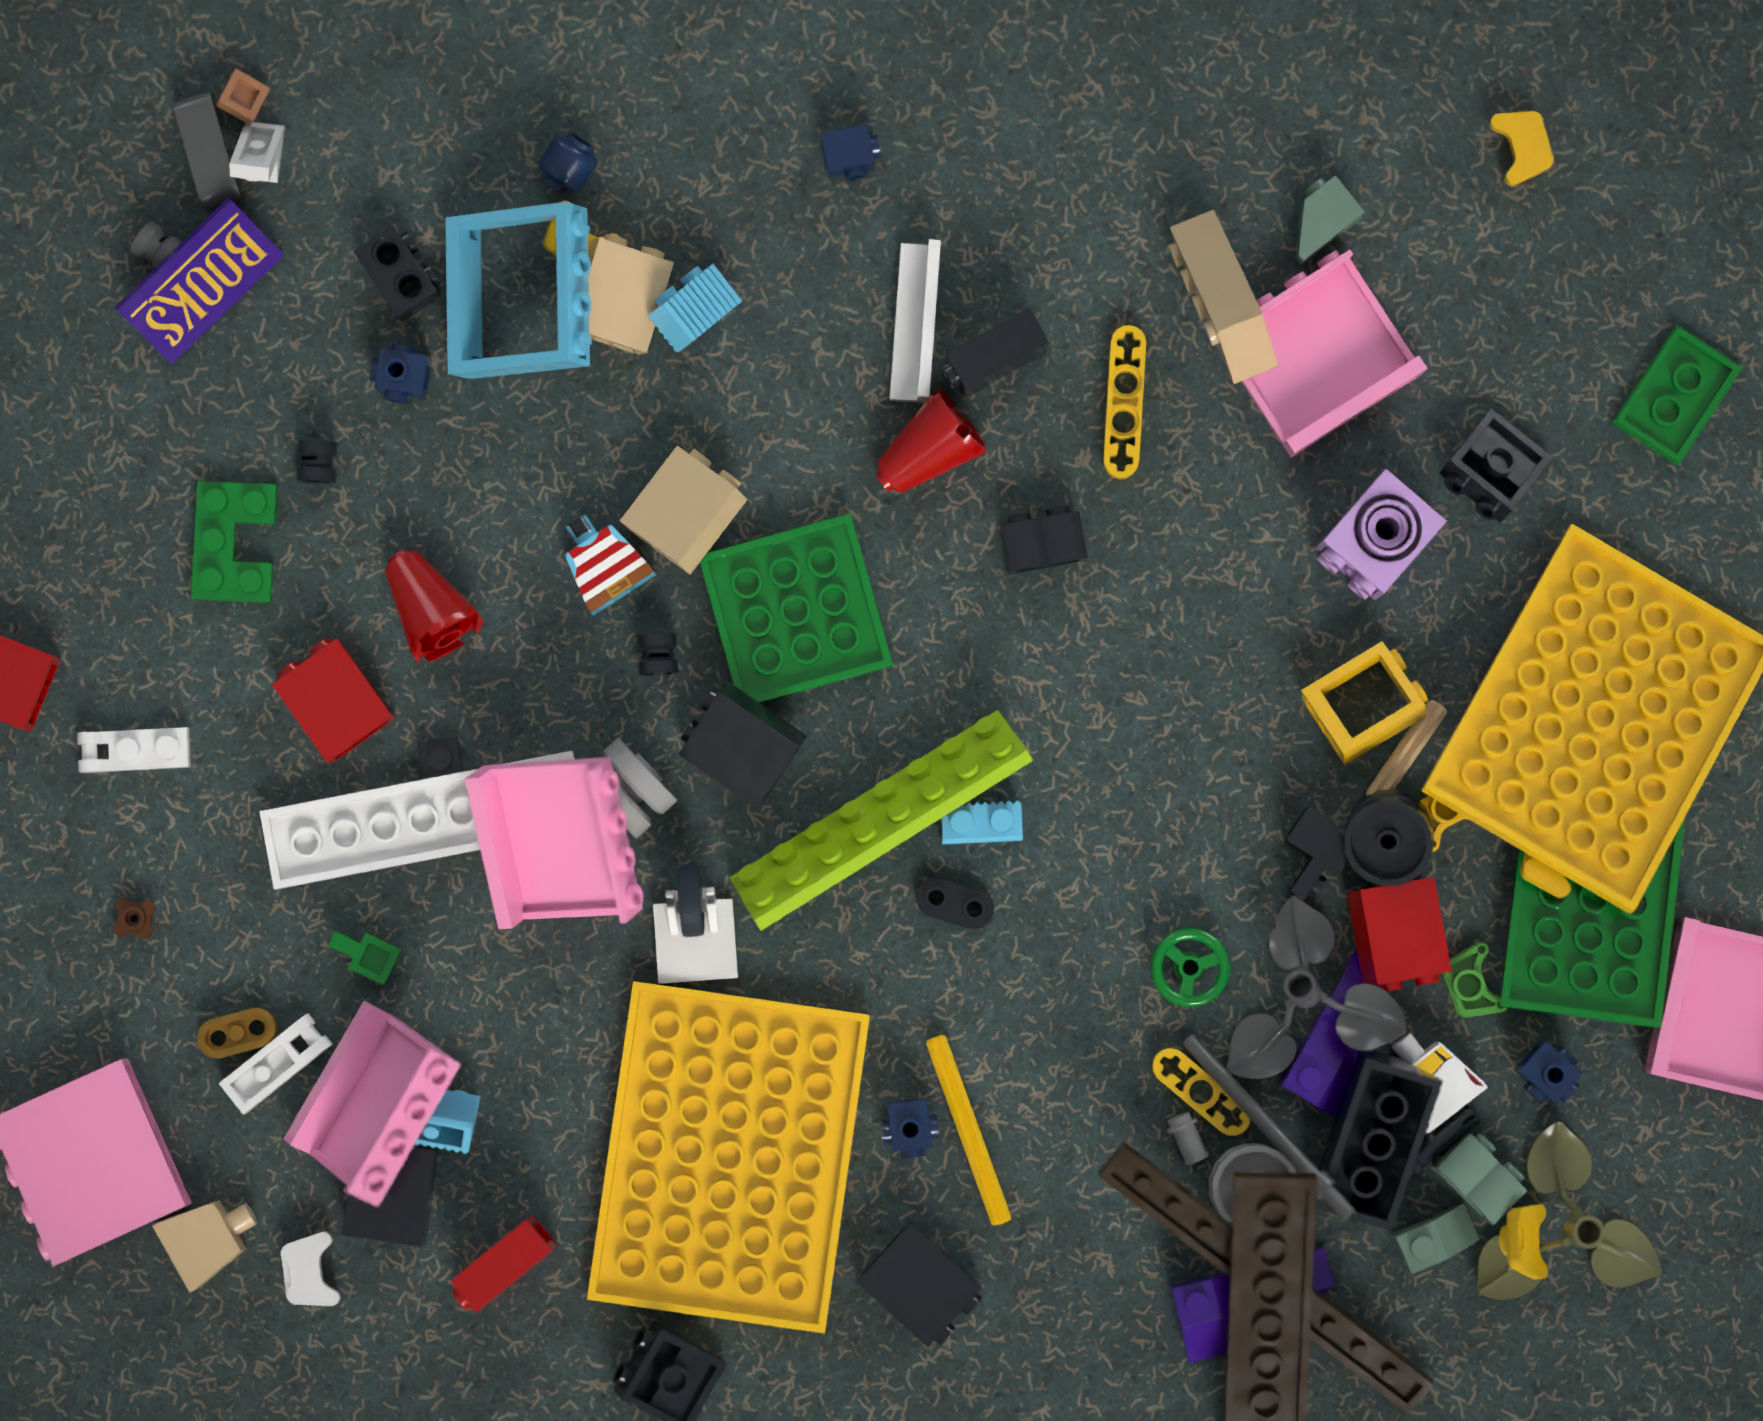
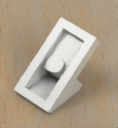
(258, 153)

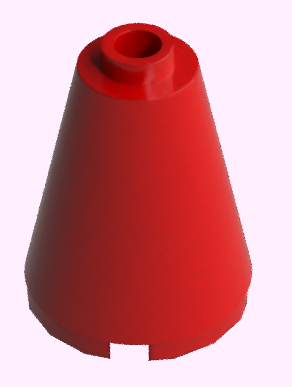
(929, 445)
(428, 607)

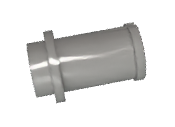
(1187, 1138)

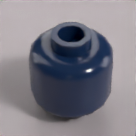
(567, 162)

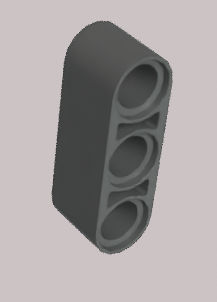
(206, 150)

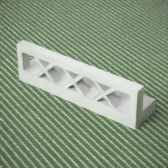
(915, 322)

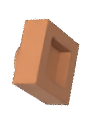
(242, 96)

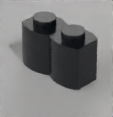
(1043, 541)

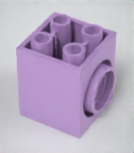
(1365, 557)

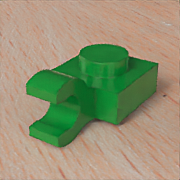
(371, 956)

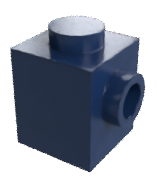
(850, 152)

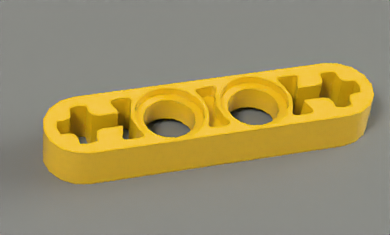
(1121, 402)

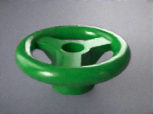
(1185, 997)

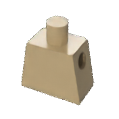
(204, 1240)

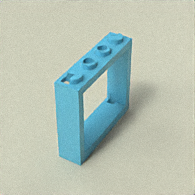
(465, 291)

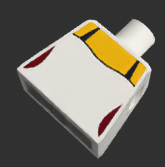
(1459, 1082)

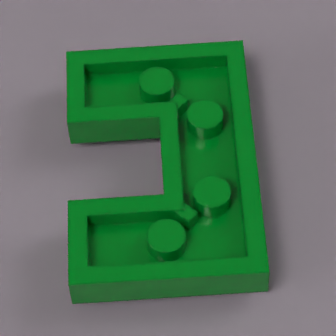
(218, 511)

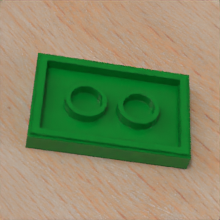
(1676, 395)

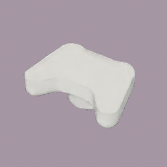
(304, 1271)

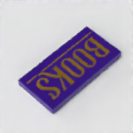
(199, 281)

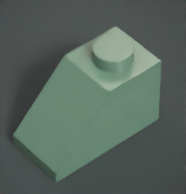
(1324, 217)
(1435, 1238)

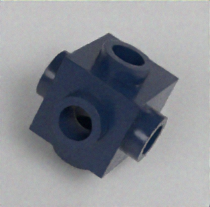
(411, 383)
(1535, 1068)
(910, 1111)

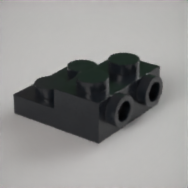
(1494, 466)
(667, 1374)

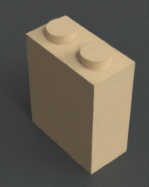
(624, 291)
(684, 508)

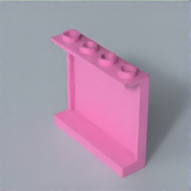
(1331, 353)
(554, 840)
(1712, 1011)
(372, 1102)
(89, 1162)

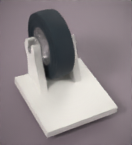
(694, 932)

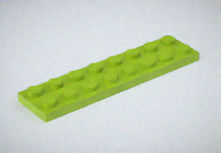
(880, 819)

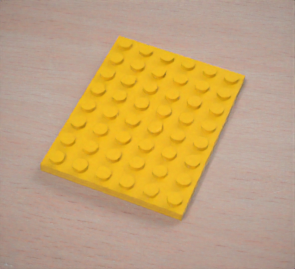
(1599, 718)
(728, 1157)

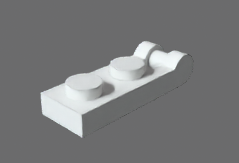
(135, 750)
(274, 1065)

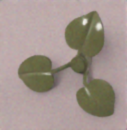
(1621, 1249)

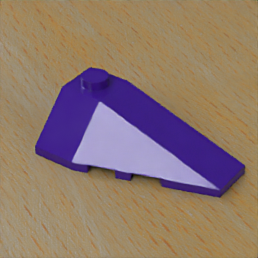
(1323, 1059)
(1203, 1308)

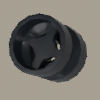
(316, 461)
(657, 644)

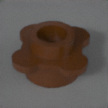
(143, 925)

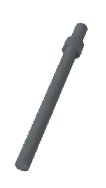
(1325, 1184)

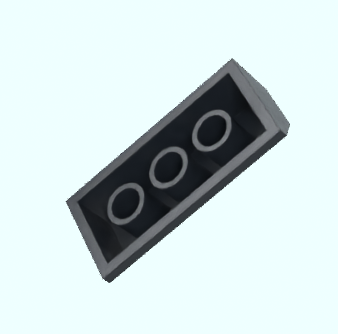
(1378, 1135)

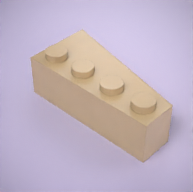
(1222, 296)

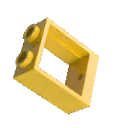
(1331, 726)

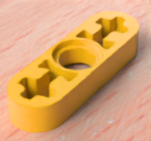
(1171, 1080)

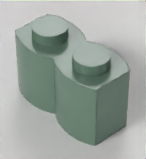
(1480, 1177)

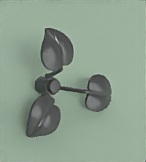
(1367, 1019)

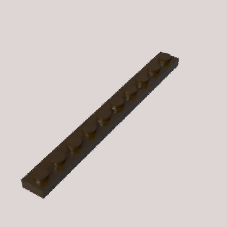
(1211, 1238)

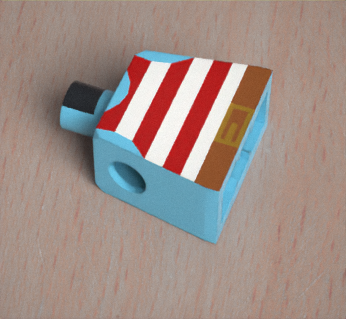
(604, 564)

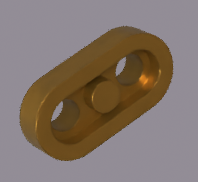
(238, 1032)

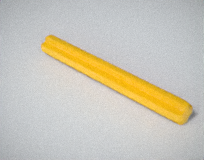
(968, 1130)

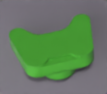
(1467, 983)

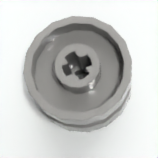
(637, 783)
(1241, 1158)

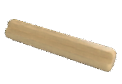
(1408, 749)

